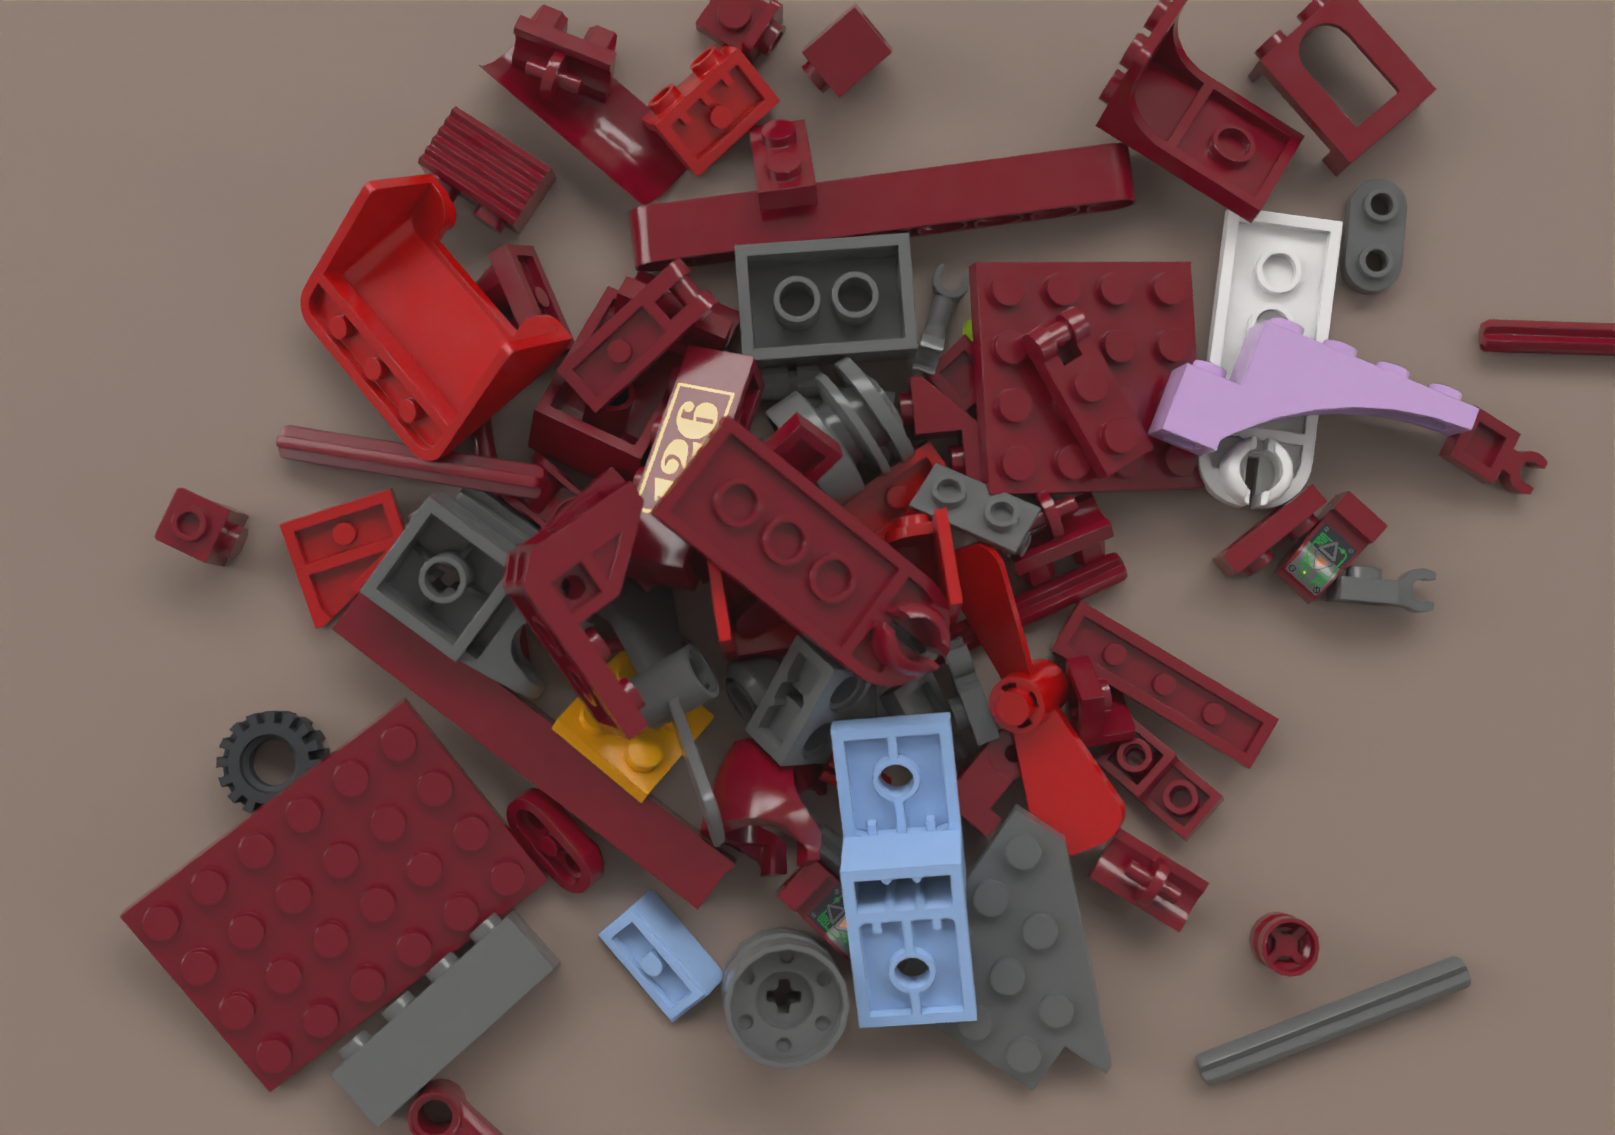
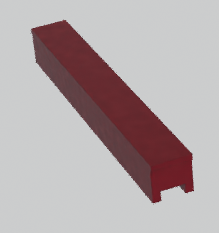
(524, 740)

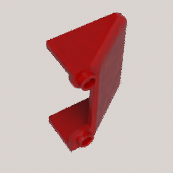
(416, 322)

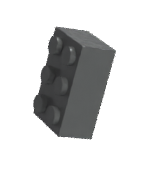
(827, 300)

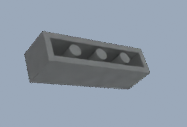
(445, 1018)

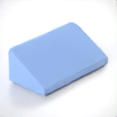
(662, 955)

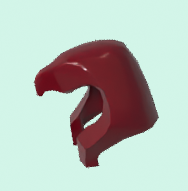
(759, 792)

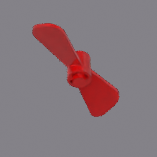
(1056, 767)

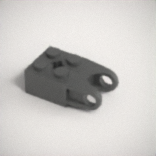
(471, 617)

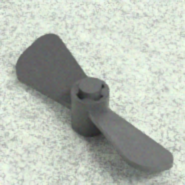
(667, 677)

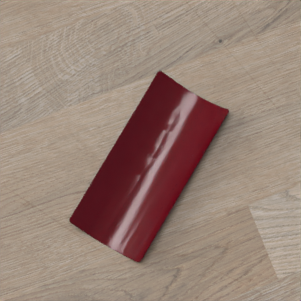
(601, 130)

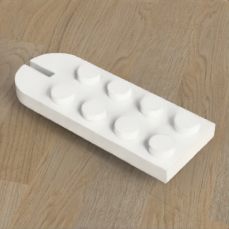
(1265, 272)

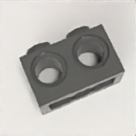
(802, 703)

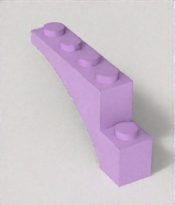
(1293, 376)

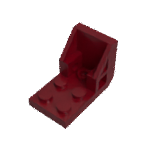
(591, 552)

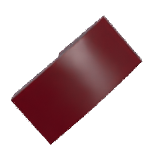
(1161, 781)

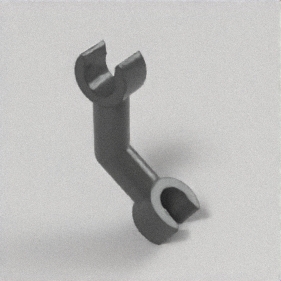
(937, 323)

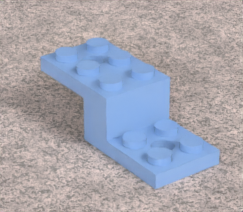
(904, 870)

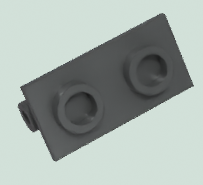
(971, 510)

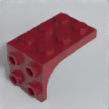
(1193, 121)

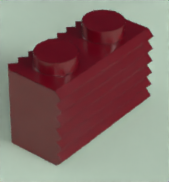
(487, 172)

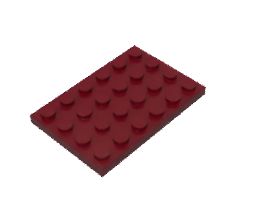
(335, 895)

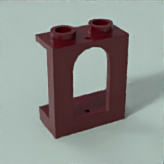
(1283, 69)

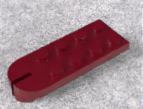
(805, 557)

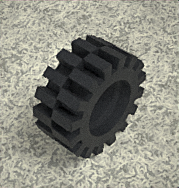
(249, 736)

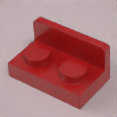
(710, 107)

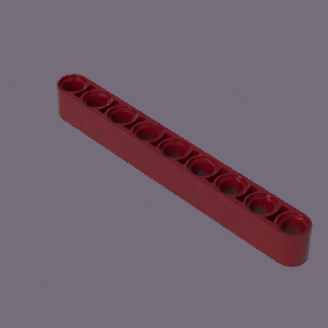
(891, 203)

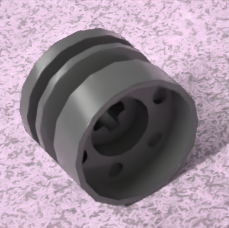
(856, 418)
(789, 1031)

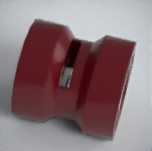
(1292, 951)

